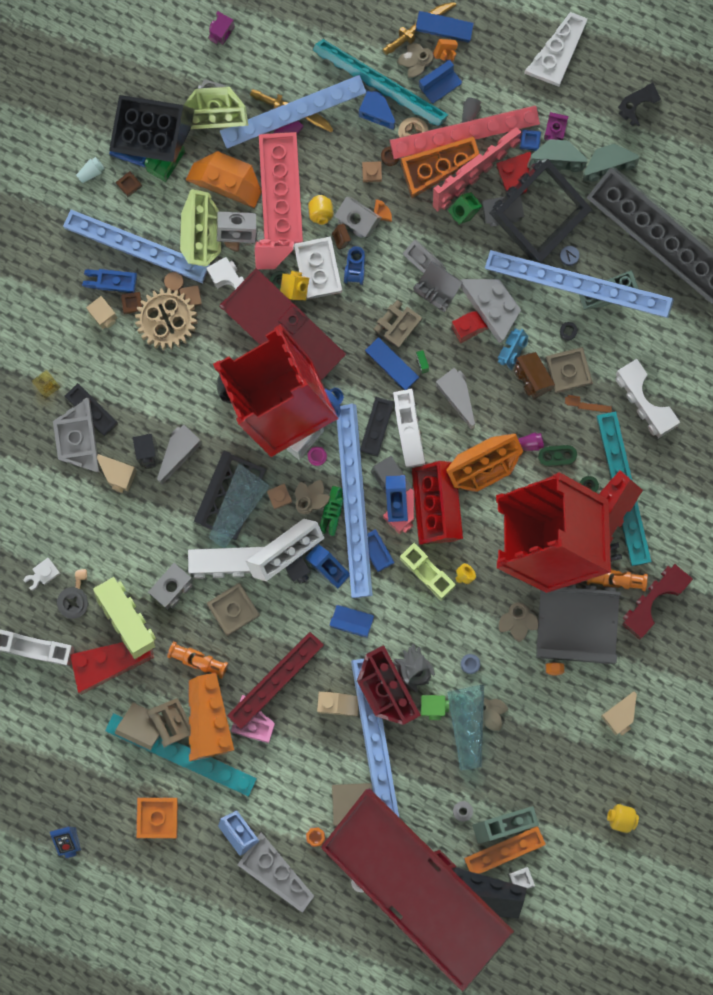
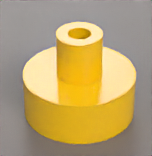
(465, 574)

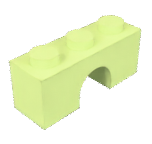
(423, 568)

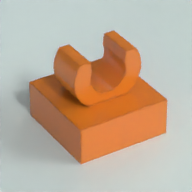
(445, 49)

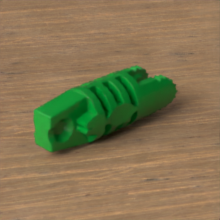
(332, 511)

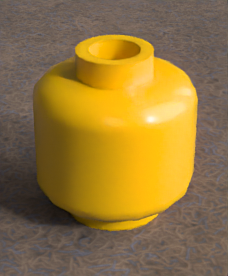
(320, 209)
(623, 818)

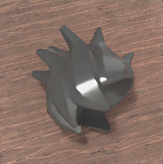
(414, 668)

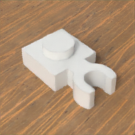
(44, 573)

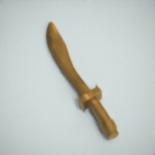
(408, 35)
(315, 119)

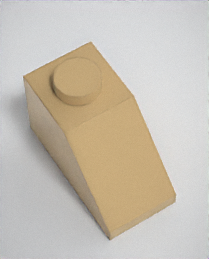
(117, 473)
(337, 704)
(621, 715)

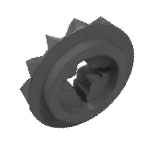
(64, 604)

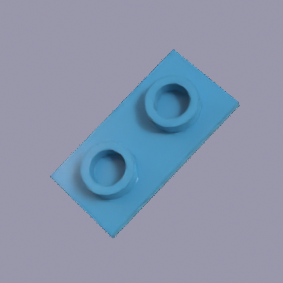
(517, 341)

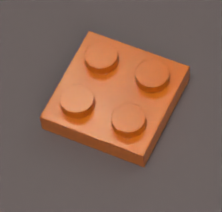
(157, 817)

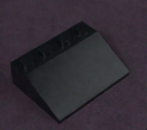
(150, 128)

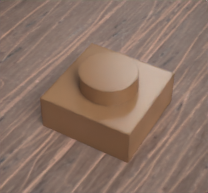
(372, 172)
(279, 496)

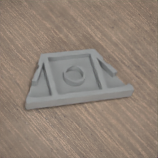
(493, 304)
(76, 437)

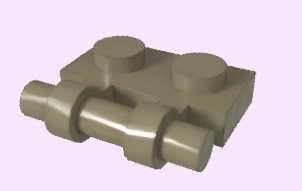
(401, 328)

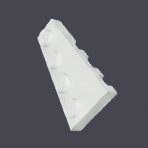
(556, 55)

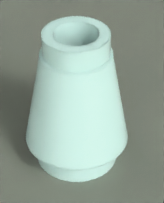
(90, 170)

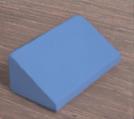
(238, 832)

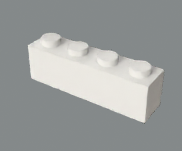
(285, 549)
(220, 562)

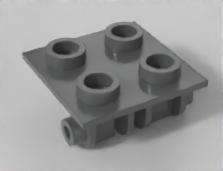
(437, 286)

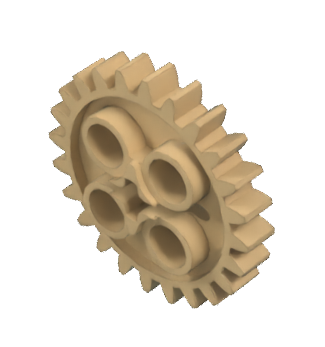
(150, 326)

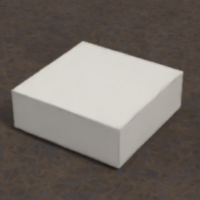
(522, 878)

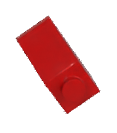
(468, 326)

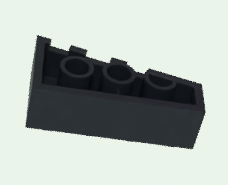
(502, 897)

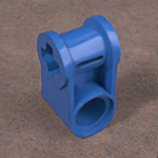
(355, 269)

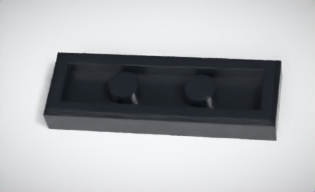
(101, 418)
(376, 426)

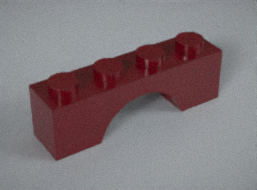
(640, 619)

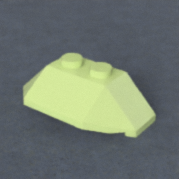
(216, 108)
(199, 229)

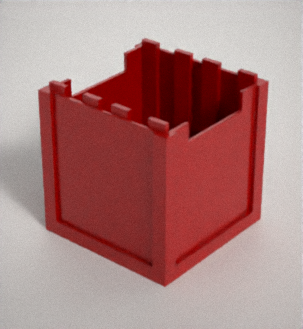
(276, 392)
(554, 533)

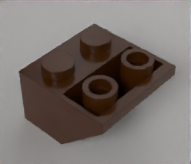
(533, 374)

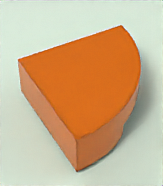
(383, 211)

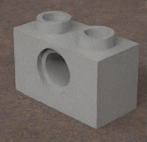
(368, 221)
(236, 227)
(172, 575)

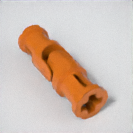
(620, 579)
(206, 664)

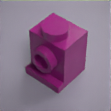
(221, 28)
(558, 121)

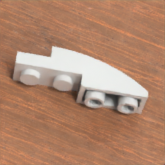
(409, 428)

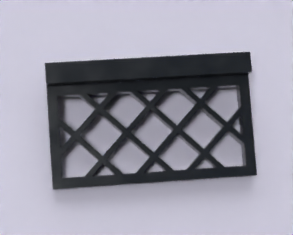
(215, 485)

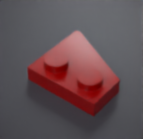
(512, 169)

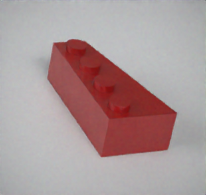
(621, 497)
(103, 664)

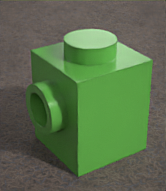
(434, 706)

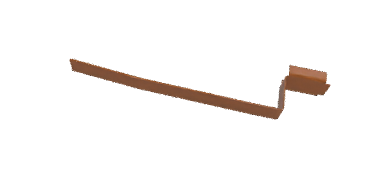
(574, 401)

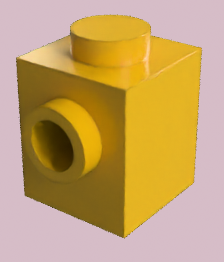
(294, 285)

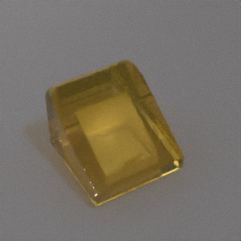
(46, 384)

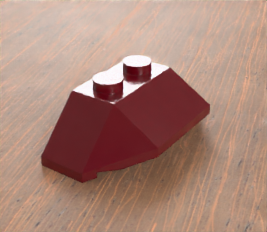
(385, 688)

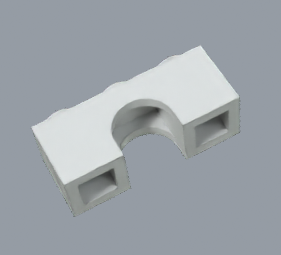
(224, 273)

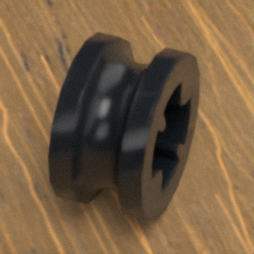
(573, 334)

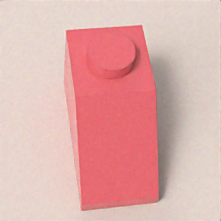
(404, 526)

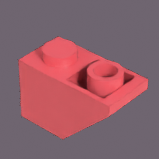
(271, 254)

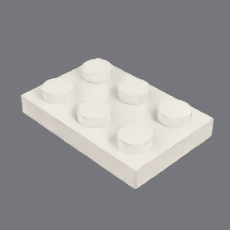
(319, 264)

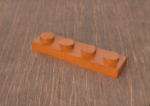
(505, 851)

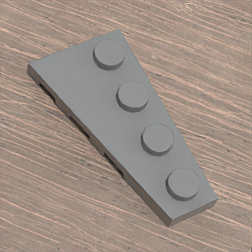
(271, 869)

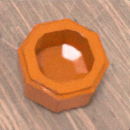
(554, 669)
(315, 837)

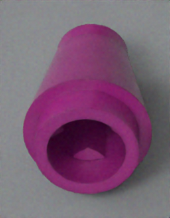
(532, 442)

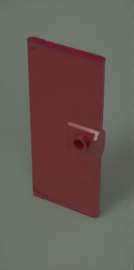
(261, 307)

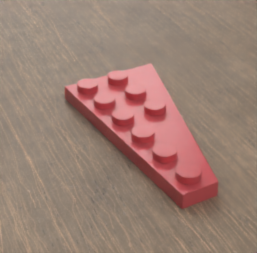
(470, 172)

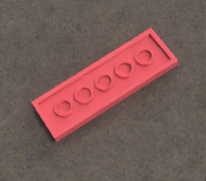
(280, 187)

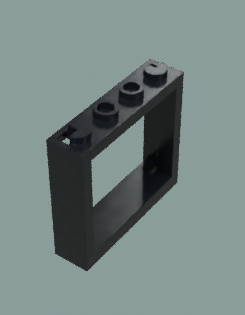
(539, 254)

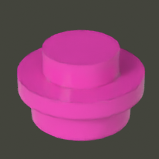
(317, 456)

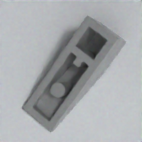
(455, 390)
(180, 448)

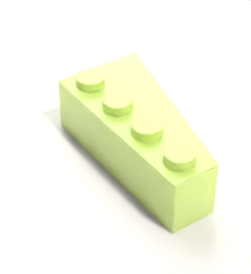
(124, 618)

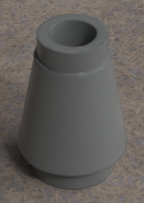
(470, 109)

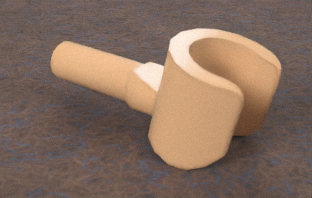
(80, 575)

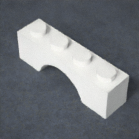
(660, 419)
(36, 648)

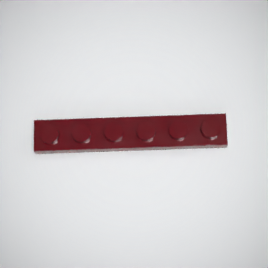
(275, 680)

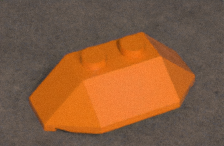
(226, 177)
(485, 463)

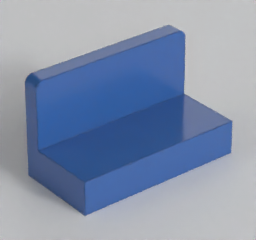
(439, 82)
(351, 621)

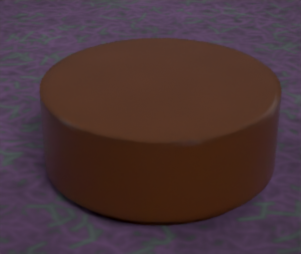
(387, 157)

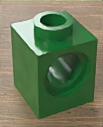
(465, 208)

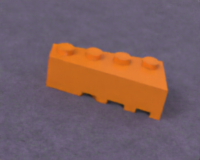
(435, 165)
(207, 719)

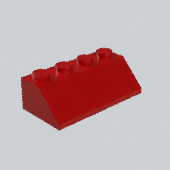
(436, 504)

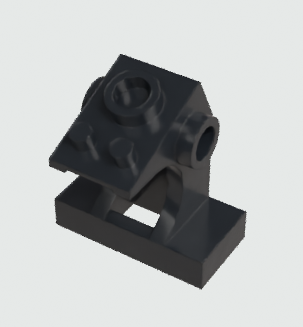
(646, 94)

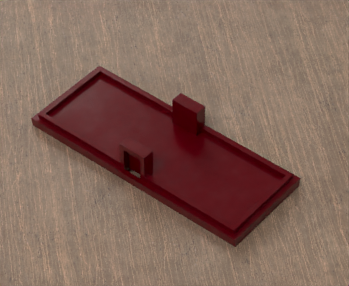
(421, 884)

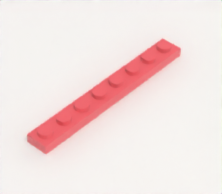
(478, 128)

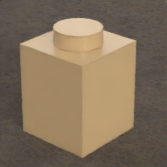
(102, 313)

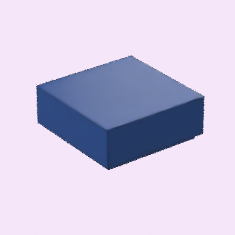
(530, 140)

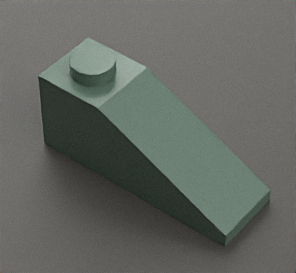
(505, 825)

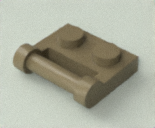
(175, 719)

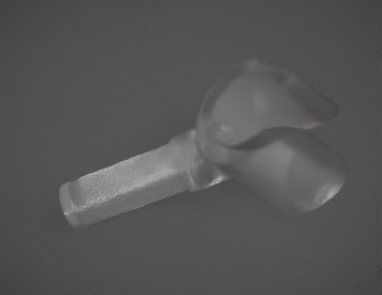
(259, 236)

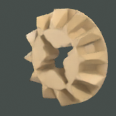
(406, 126)

